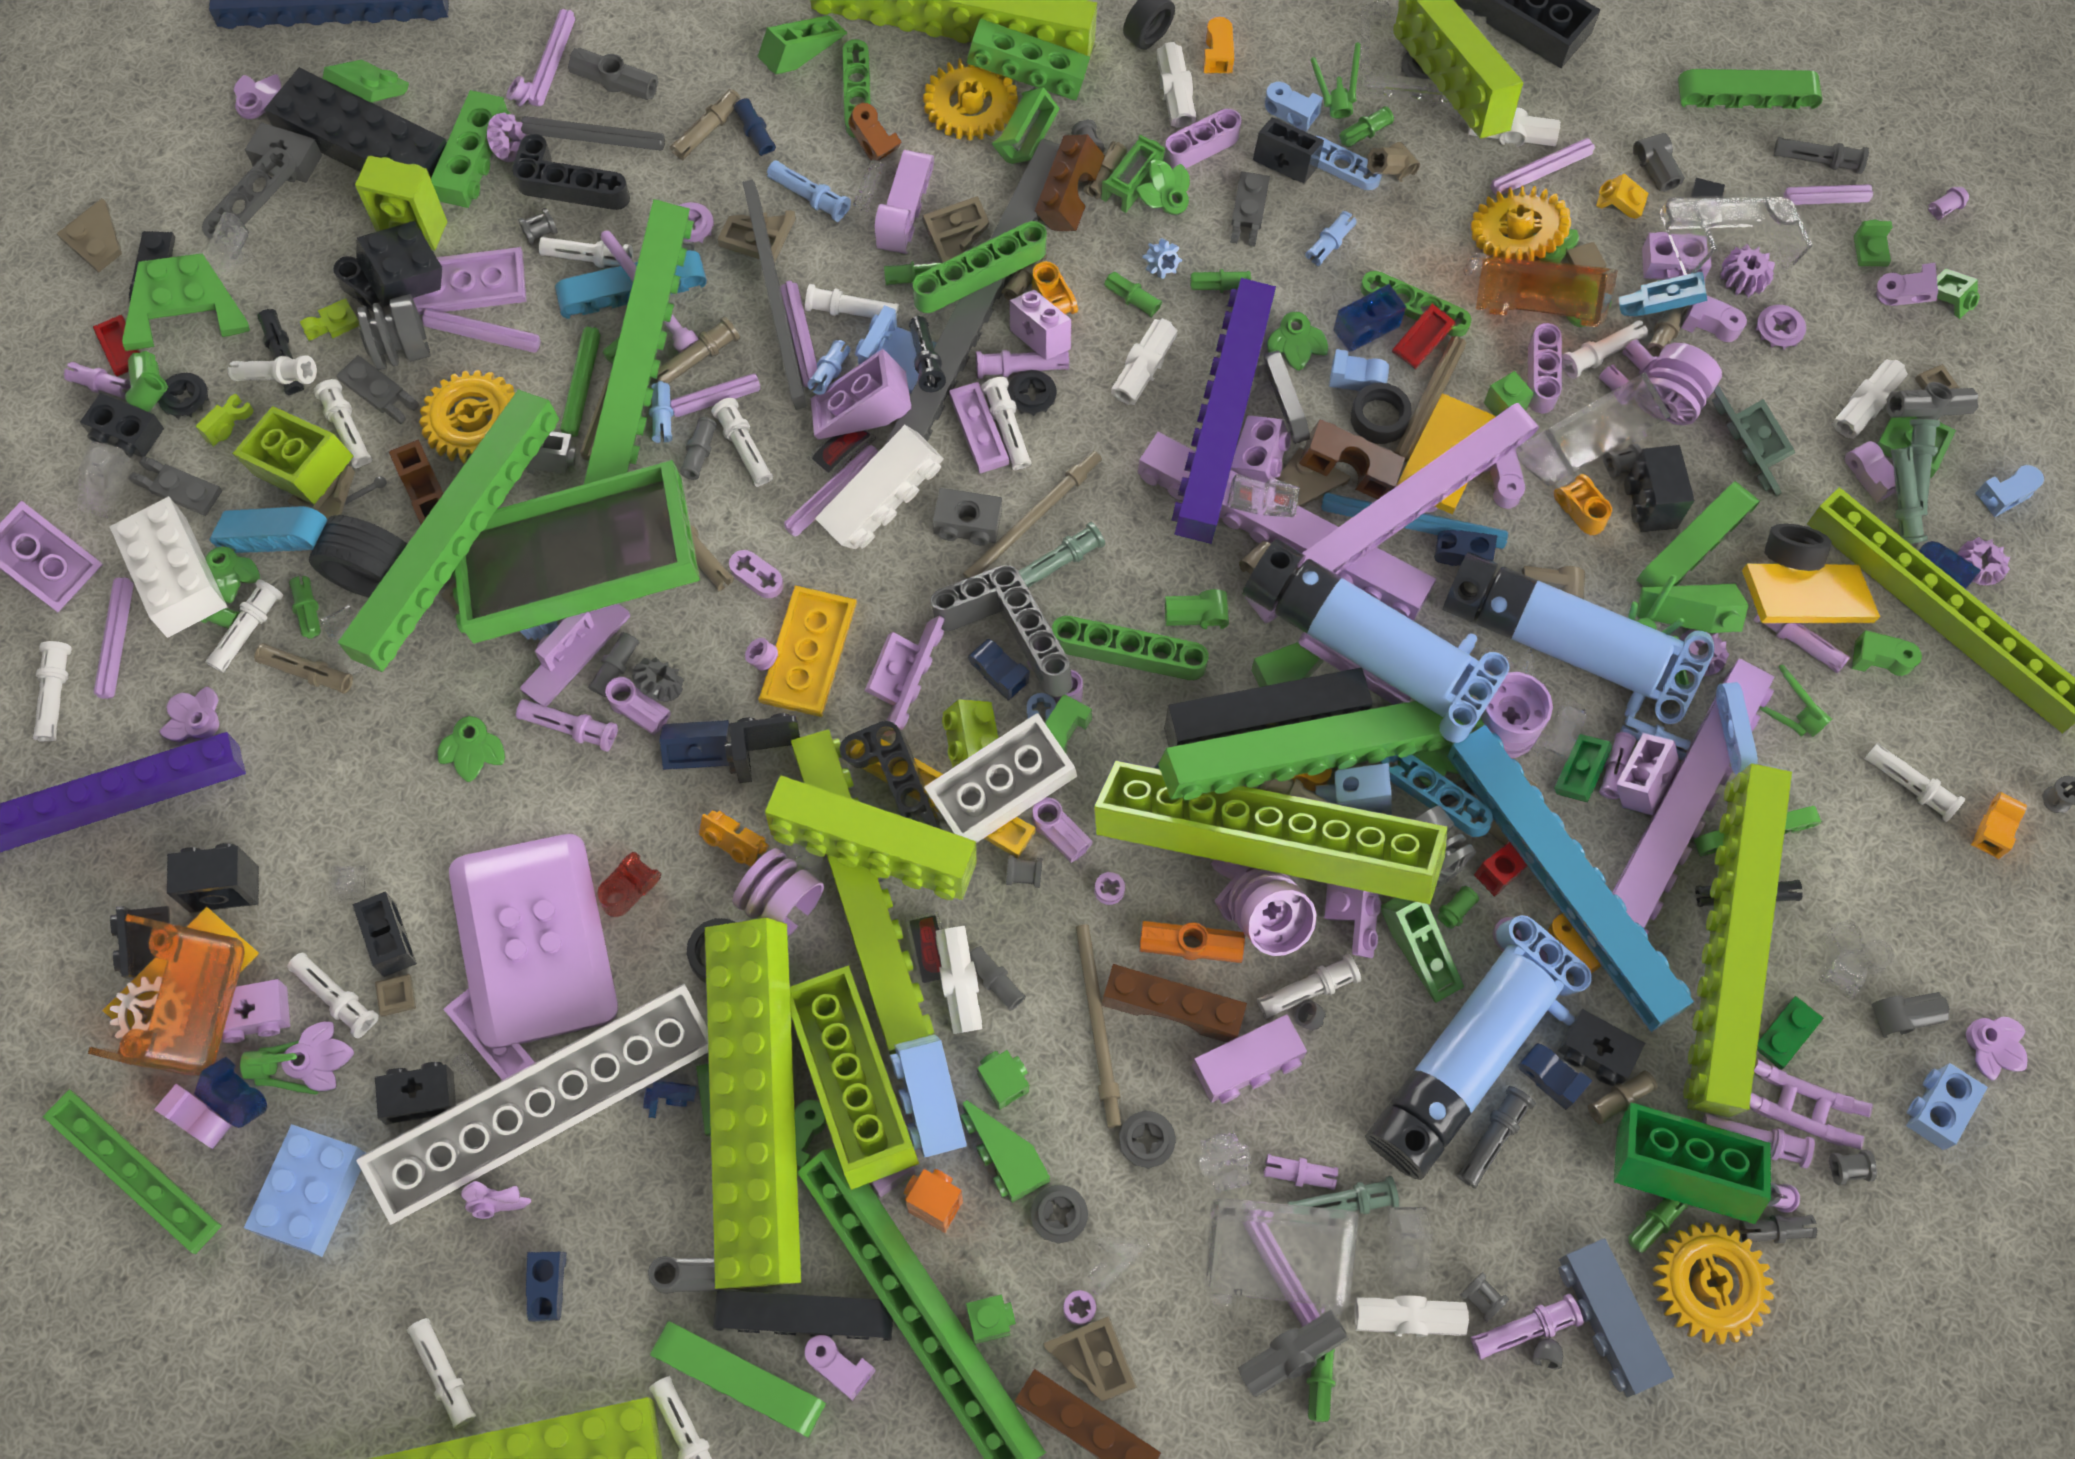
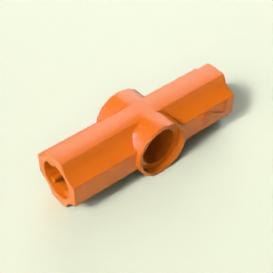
(1215, 943)

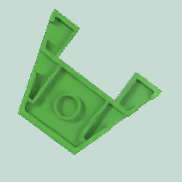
(178, 288)

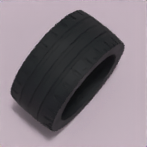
(355, 553)

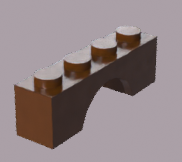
(1151, 995)
(1079, 1421)

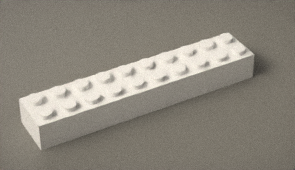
(535, 1104)

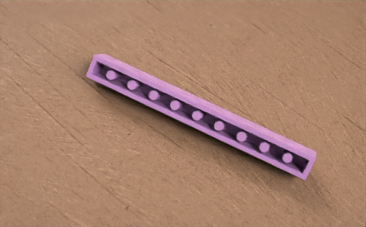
(1375, 573)
(1685, 801)

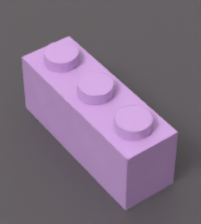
(1250, 1060)

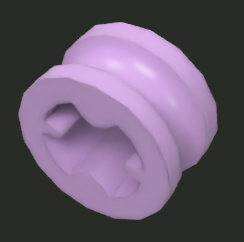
(519, 91)
(761, 654)
(1111, 878)
(1084, 1297)

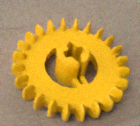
(972, 87)
(1551, 226)
(440, 426)
(1726, 1317)

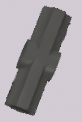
(613, 73)
(1932, 402)
(1293, 1353)

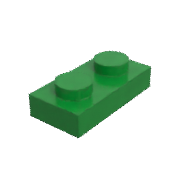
(1583, 768)
(1788, 1032)

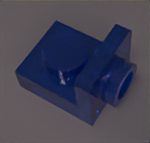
(675, 1093)

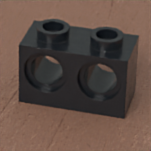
(115, 423)
(384, 934)

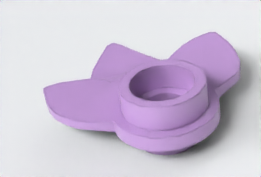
(255, 93)
(191, 716)
(2000, 1048)
(321, 1057)
(485, 1201)

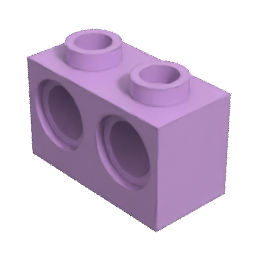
(1661, 260)
(1261, 448)

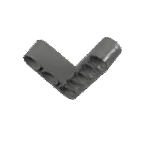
(1007, 593)

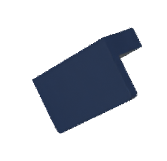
(694, 744)

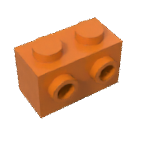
(933, 1198)

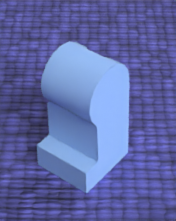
(1292, 106)
(1356, 372)
(2005, 495)

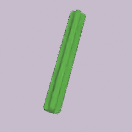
(580, 381)

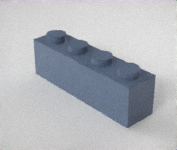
(1615, 1318)

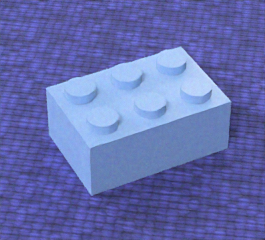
(928, 1096)
(305, 1190)

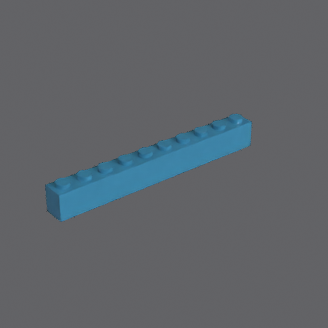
(1570, 879)

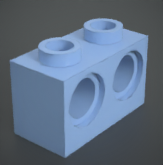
(1951, 1111)

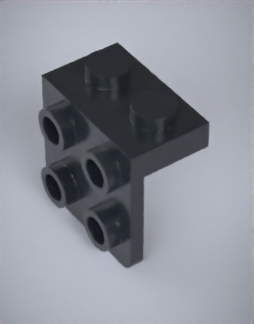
(754, 734)
(134, 939)

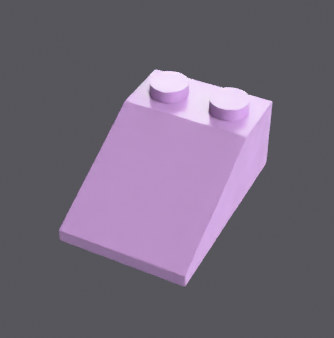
(862, 398)
(43, 557)

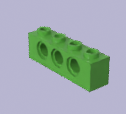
(1028, 59)
(467, 151)

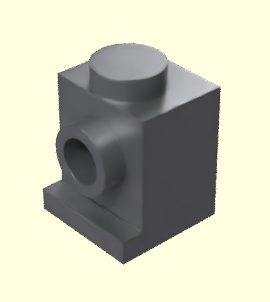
(554, 454)

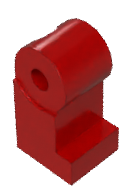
(1500, 869)

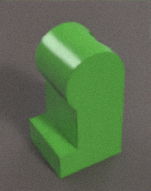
(1885, 652)
(1066, 718)
(808, 1123)

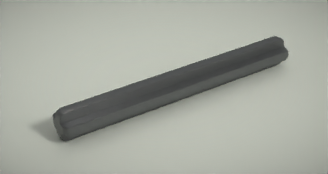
(593, 133)

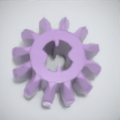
(1747, 270)

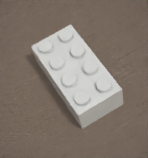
(880, 489)
(168, 567)
(1001, 780)

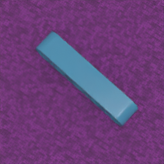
(613, 287)
(269, 529)

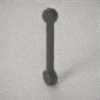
(379, 482)

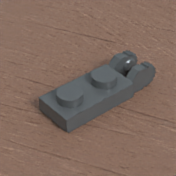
(1249, 205)
(376, 388)
(178, 485)

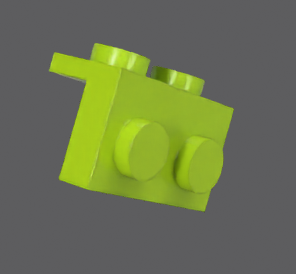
(968, 728)

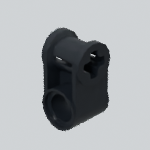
(356, 285)

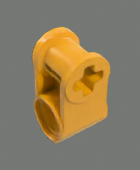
(1055, 291)
(1581, 500)

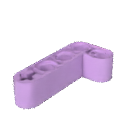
(896, 218)

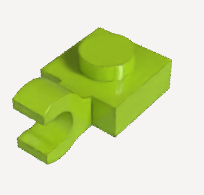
(334, 318)
(220, 420)

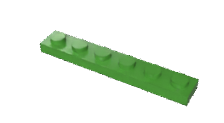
(132, 1171)

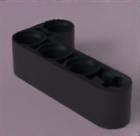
(563, 182)
(888, 757)

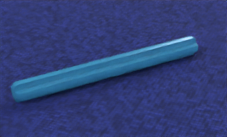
(1424, 523)

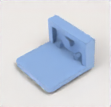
(894, 340)

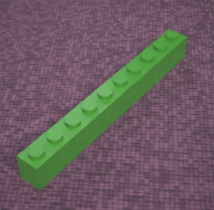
(639, 341)
(449, 531)
(1301, 749)
(921, 1312)

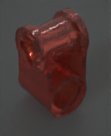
(631, 880)

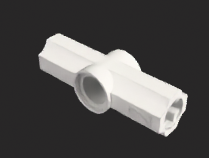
(1176, 85)
(1528, 130)
(1144, 361)
(1870, 398)
(958, 979)
(1411, 1316)

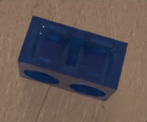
(1369, 318)

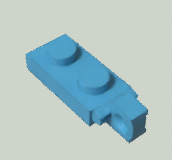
(1665, 295)

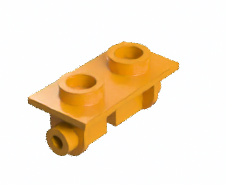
(720, 831)

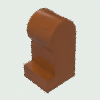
(871, 133)

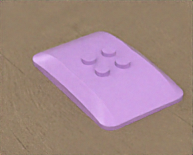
(532, 941)

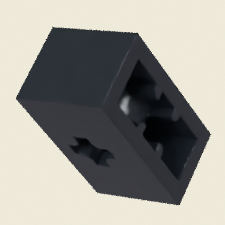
(1288, 150)
(1619, 1048)
(393, 1091)

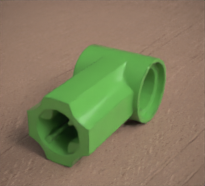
(145, 381)
(1204, 610)

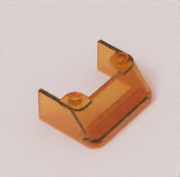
(1546, 288)
(190, 1001)

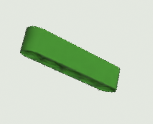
(1750, 88)
(988, 256)
(1699, 537)
(1145, 643)
(738, 1379)

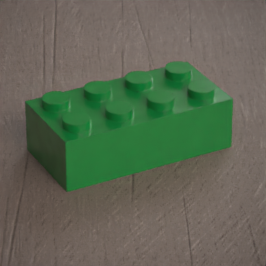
(1693, 1163)

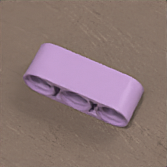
(1203, 138)
(1548, 357)

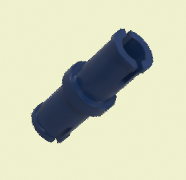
(754, 126)

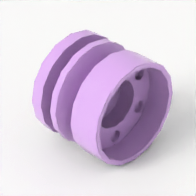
(1684, 380)
(1518, 712)
(774, 889)
(1272, 911)

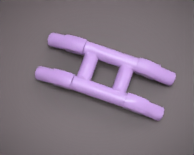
(1824, 1100)

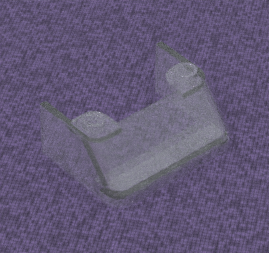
(1690, 218)
(1593, 431)

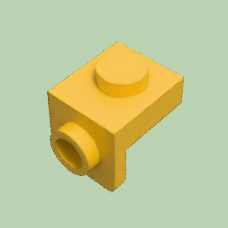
(1624, 195)

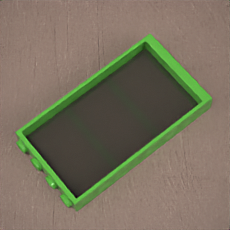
(576, 553)

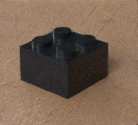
(398, 262)
(1659, 488)
(212, 878)

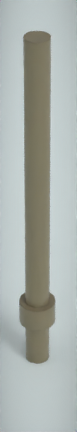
(1074, 476)
(1109, 1089)

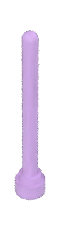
(681, 336)

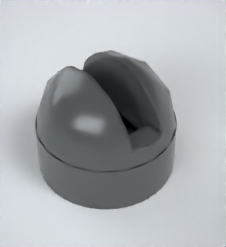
(1311, 1008)
(1548, 1350)

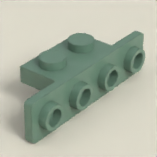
(1761, 434)

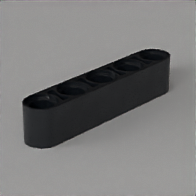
(802, 1314)

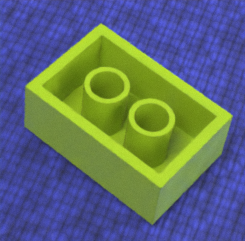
(401, 194)
(293, 454)

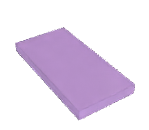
(477, 281)

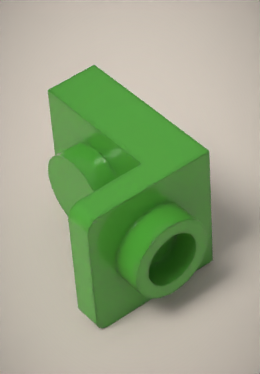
(1872, 243)
(1958, 290)

